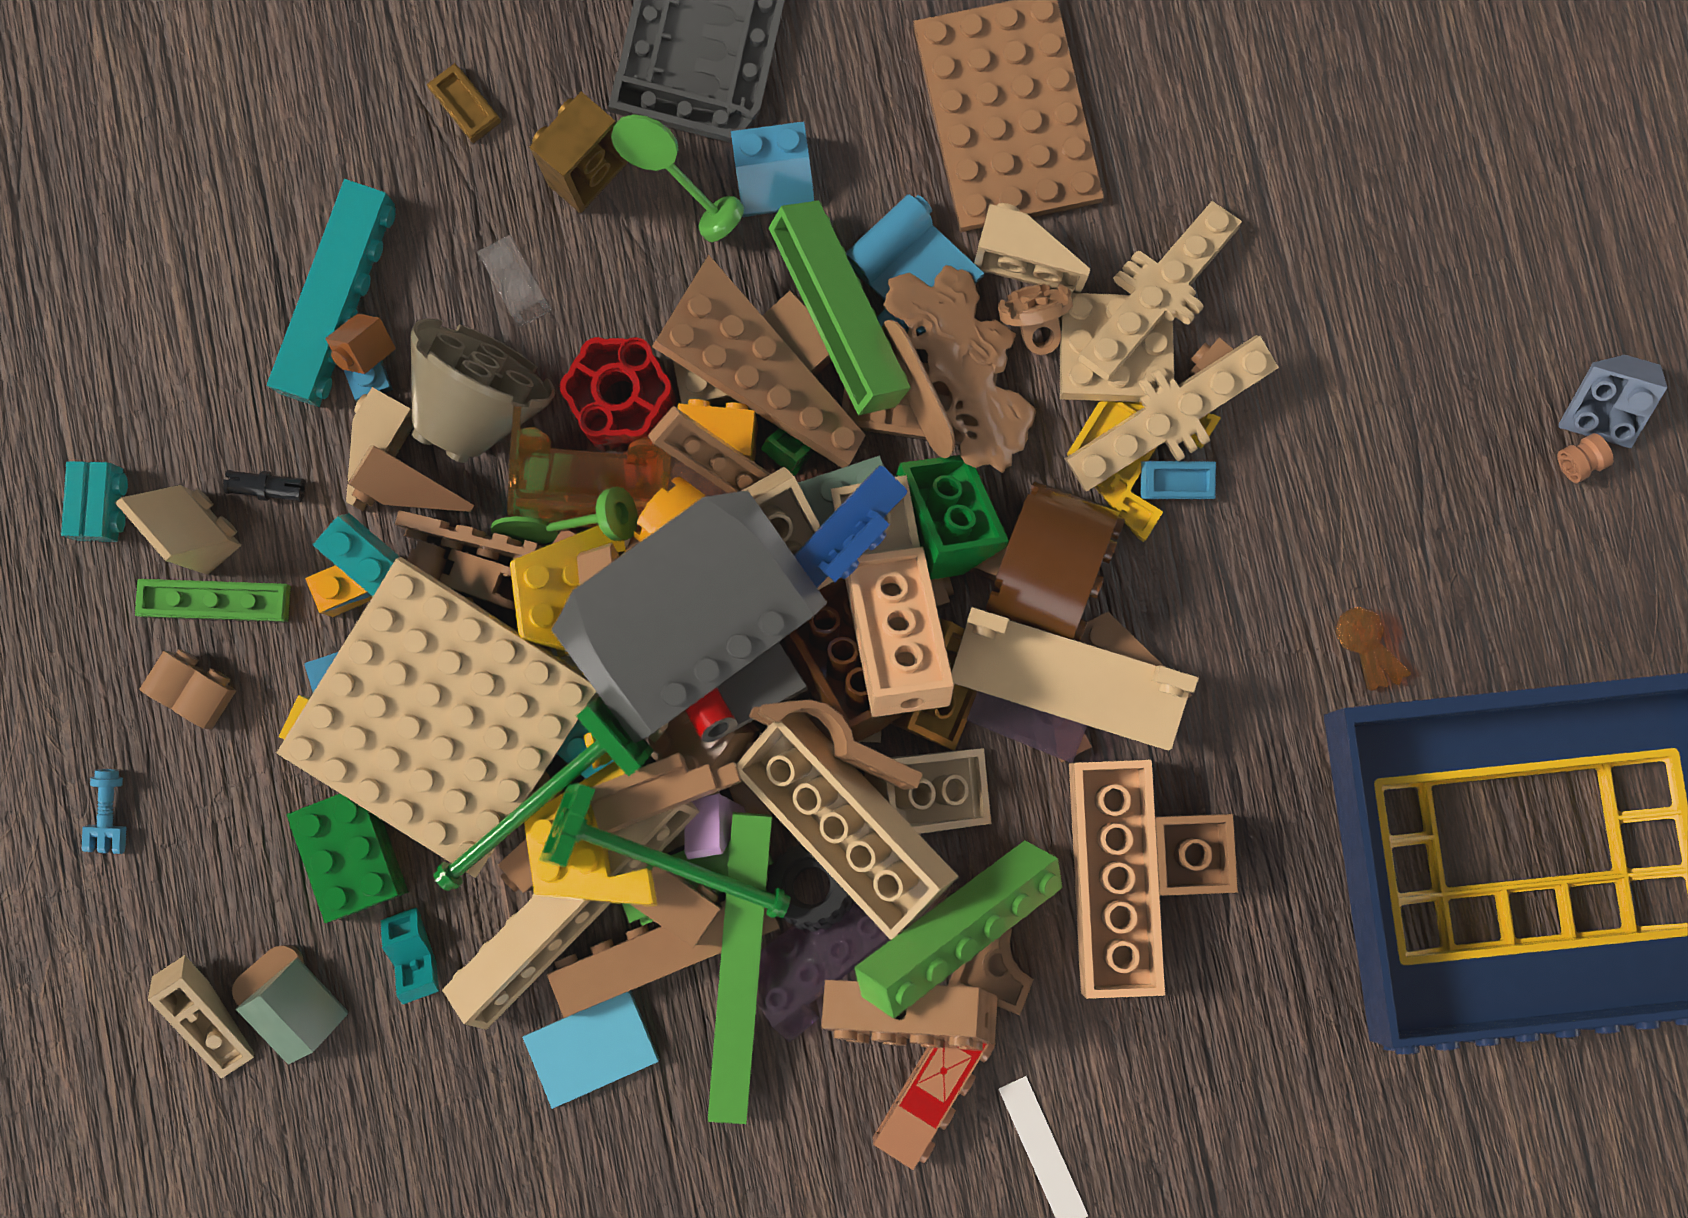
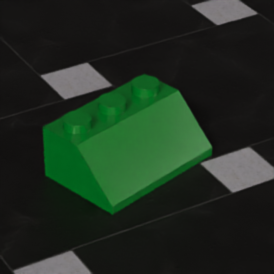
(952, 515)

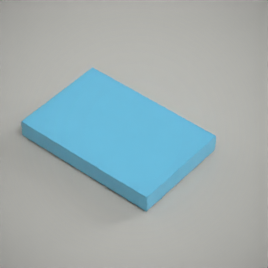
(590, 1049)

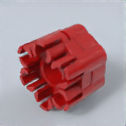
(600, 366)

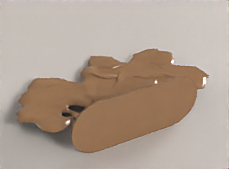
(964, 358)

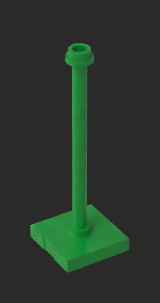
(609, 738)
(571, 827)

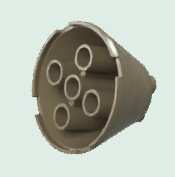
(468, 388)

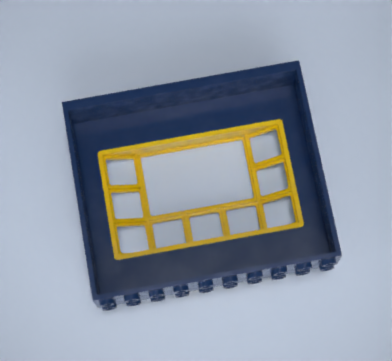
(1510, 983)

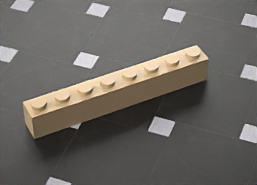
(543, 931)

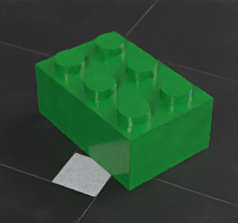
(346, 857)

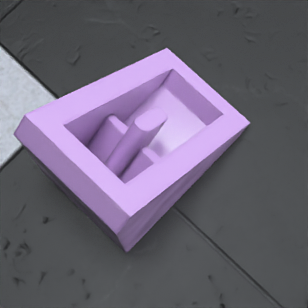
(711, 828)

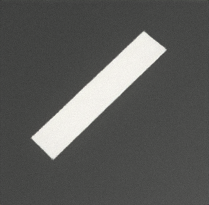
(1042, 1150)

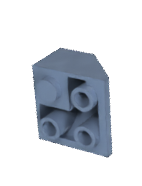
(1616, 399)

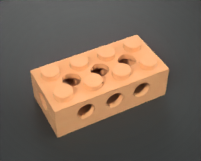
(898, 629)

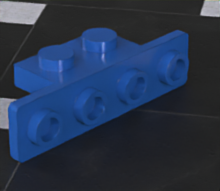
(851, 529)

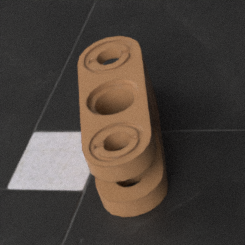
(480, 579)

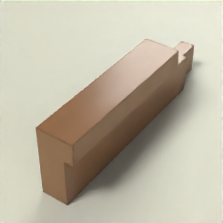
(656, 790)

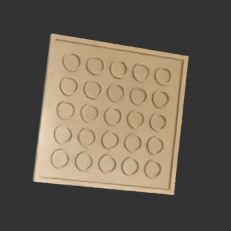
(436, 715)

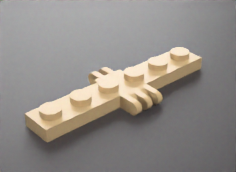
(1159, 290)
(1172, 413)

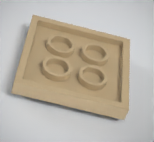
(1077, 330)

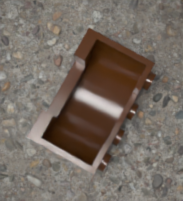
(1054, 561)

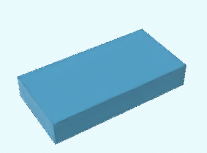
(1178, 480)

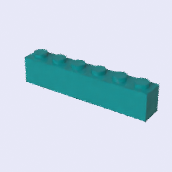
(332, 291)

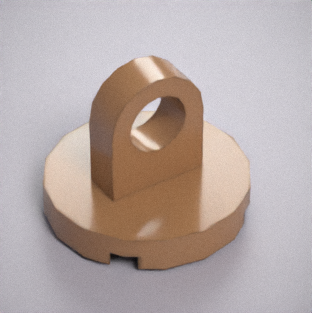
(1036, 308)

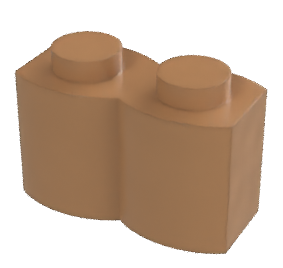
(188, 689)

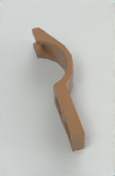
(844, 746)

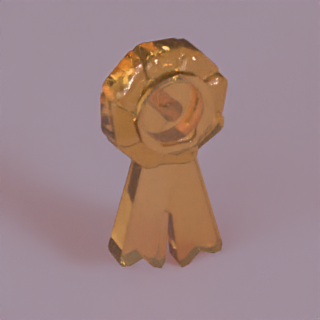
(1361, 632)

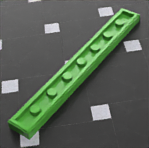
(739, 972)

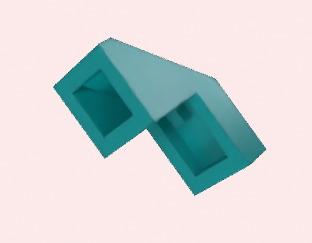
(411, 954)

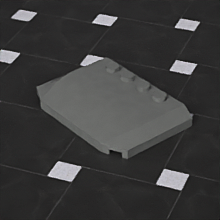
(697, 63)
(685, 610)

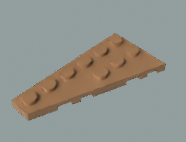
(738, 352)

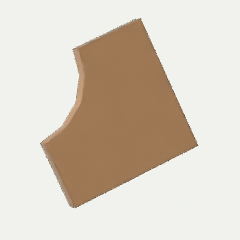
(996, 973)

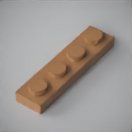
(705, 452)

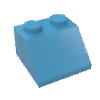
(772, 167)

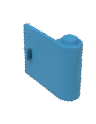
(905, 244)

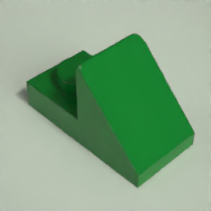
(787, 451)

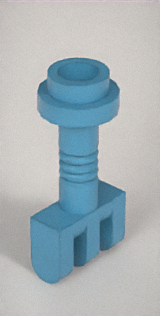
(104, 830)

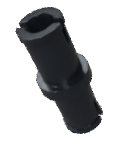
(264, 485)

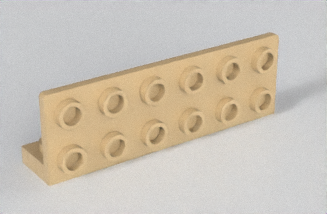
(1072, 679)

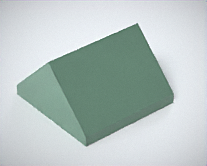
(293, 1012)

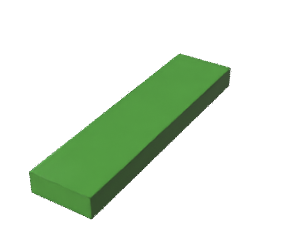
(212, 600)

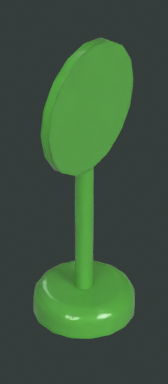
(653, 147)
(614, 514)

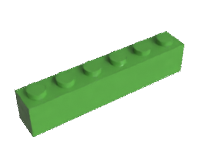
(839, 307)
(958, 928)

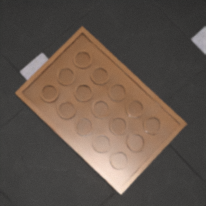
(1007, 110)

